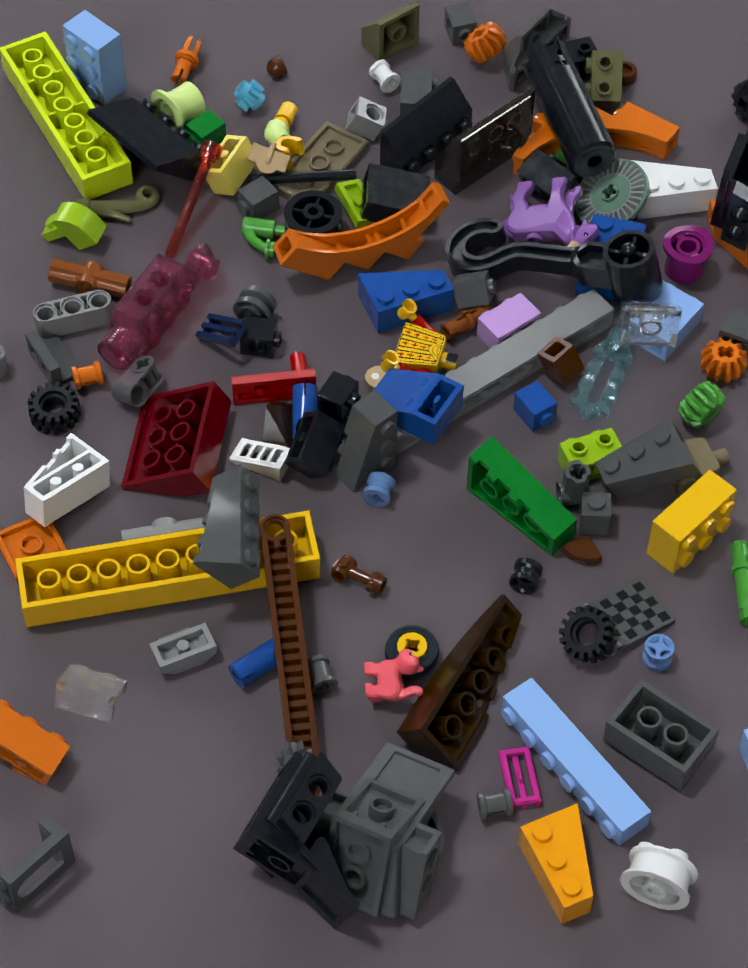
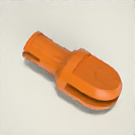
(186, 61)

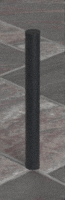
(308, 176)

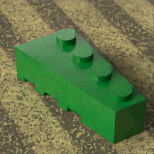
(518, 497)

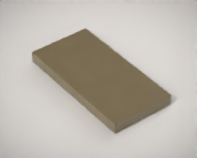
(326, 150)

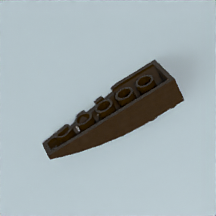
(456, 698)

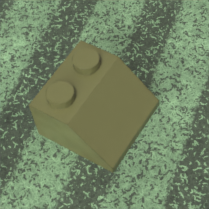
(392, 32)

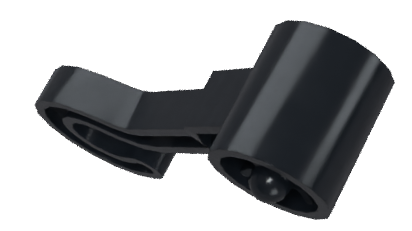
(623, 263)

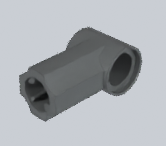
(574, 481)

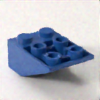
(423, 401)

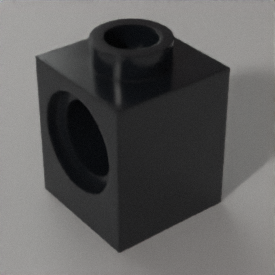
(260, 337)

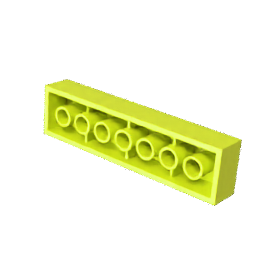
(60, 111)

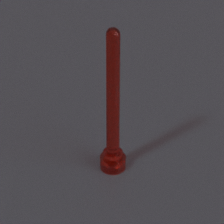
(210, 153)

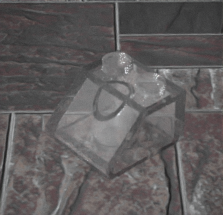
(649, 323)

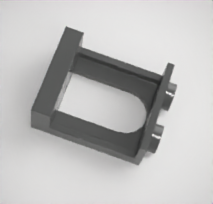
(54, 844)

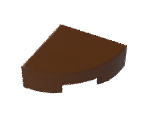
(582, 550)

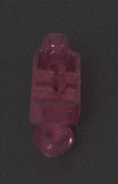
(154, 304)

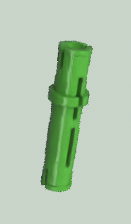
(739, 571)

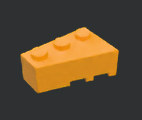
(559, 861)

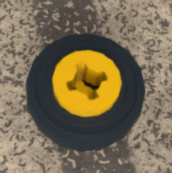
(414, 637)

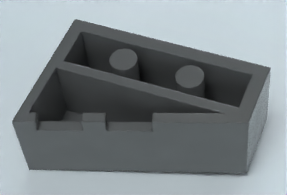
(369, 443)
(649, 461)

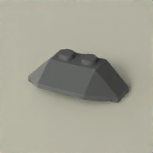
(547, 28)

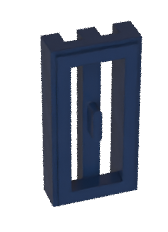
(223, 325)

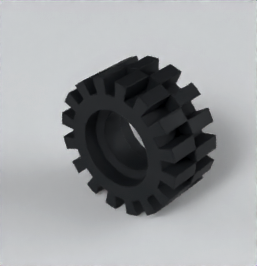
(58, 420)
(573, 627)

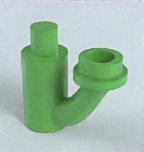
(257, 227)

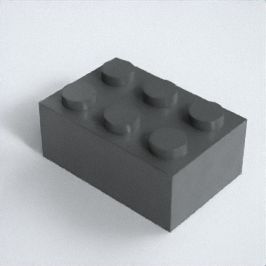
(660, 734)

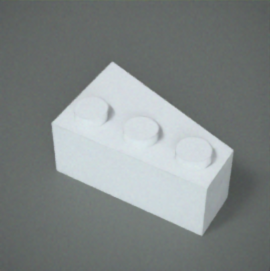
(677, 189)
(66, 481)

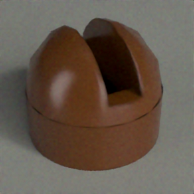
(276, 67)

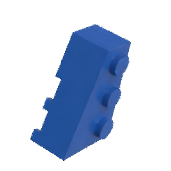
(385, 291)

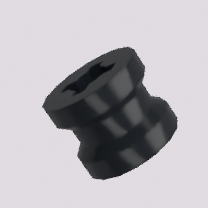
(526, 575)

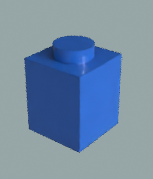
(535, 406)

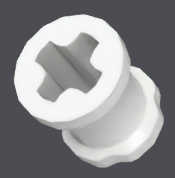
(382, 73)

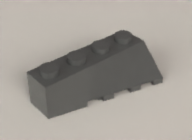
(231, 529)

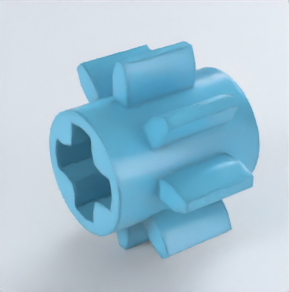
(249, 95)

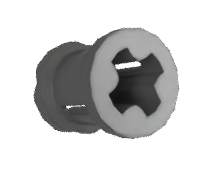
(320, 675)
(495, 804)

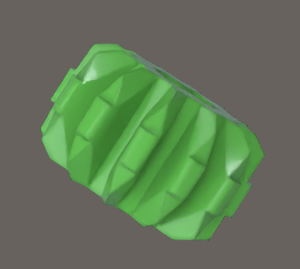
(702, 404)

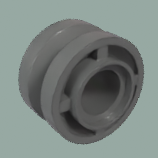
(254, 302)

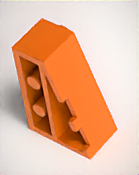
(29, 746)

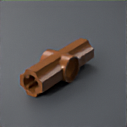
(89, 277)

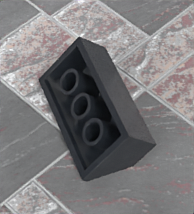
(425, 128)

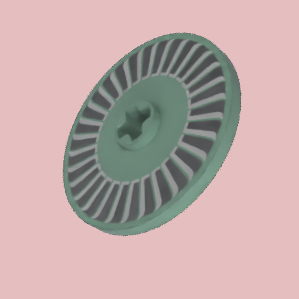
(626, 180)

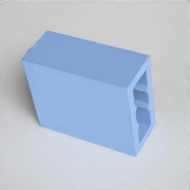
(690, 318)

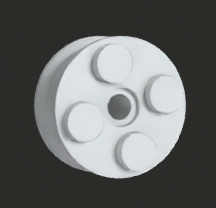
(659, 876)

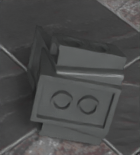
(383, 832)

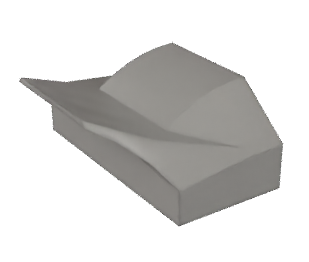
(183, 649)

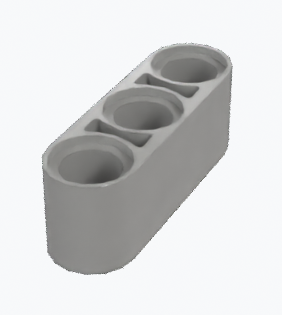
(73, 314)

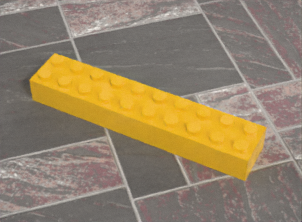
(139, 574)

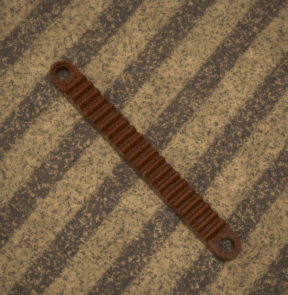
(288, 636)

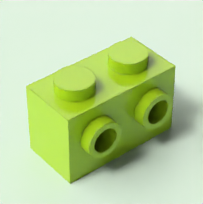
(588, 449)

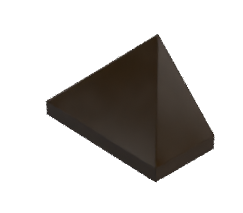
(278, 424)

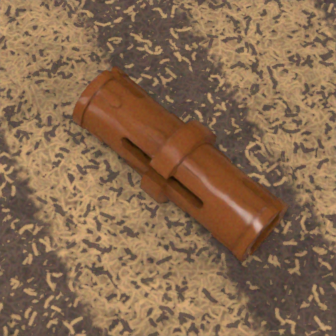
(463, 322)

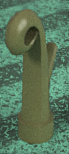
(117, 208)

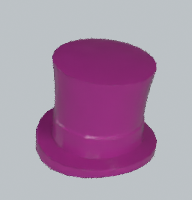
(686, 252)

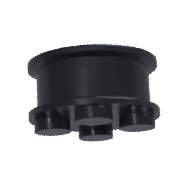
(314, 212)

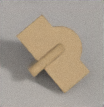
(268, 159)

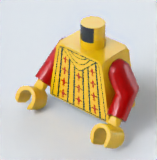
(419, 346)

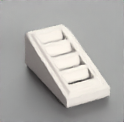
(267, 467)

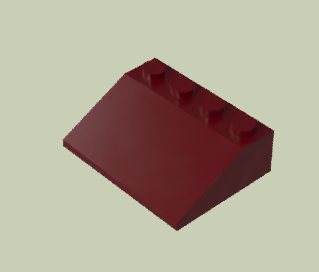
(178, 441)

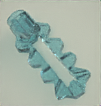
(614, 352)

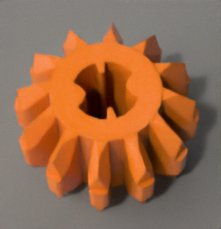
(485, 42)
(723, 360)

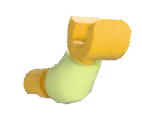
(278, 132)

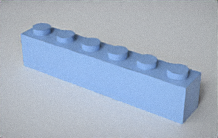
(575, 762)

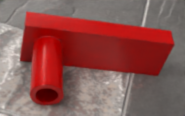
(272, 385)

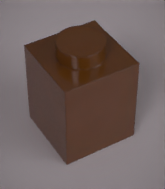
(561, 361)

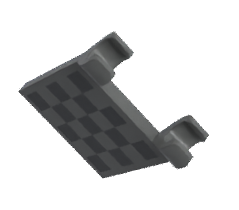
(635, 612)

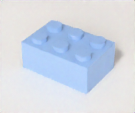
(95, 56)

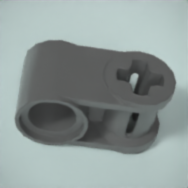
(138, 383)

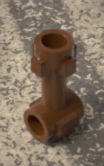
(346, 568)

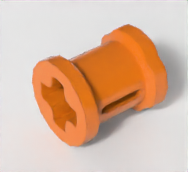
(87, 375)

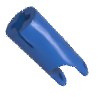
(302, 403)
(253, 664)

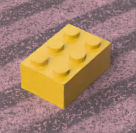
(691, 522)

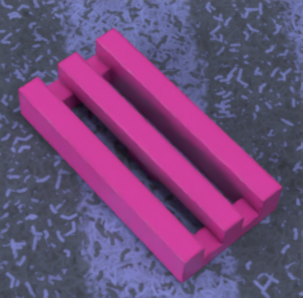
(523, 801)

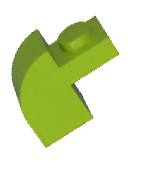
(76, 223)

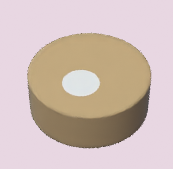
(373, 377)

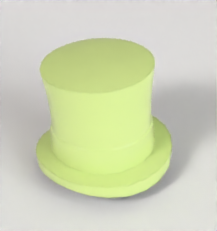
(181, 103)

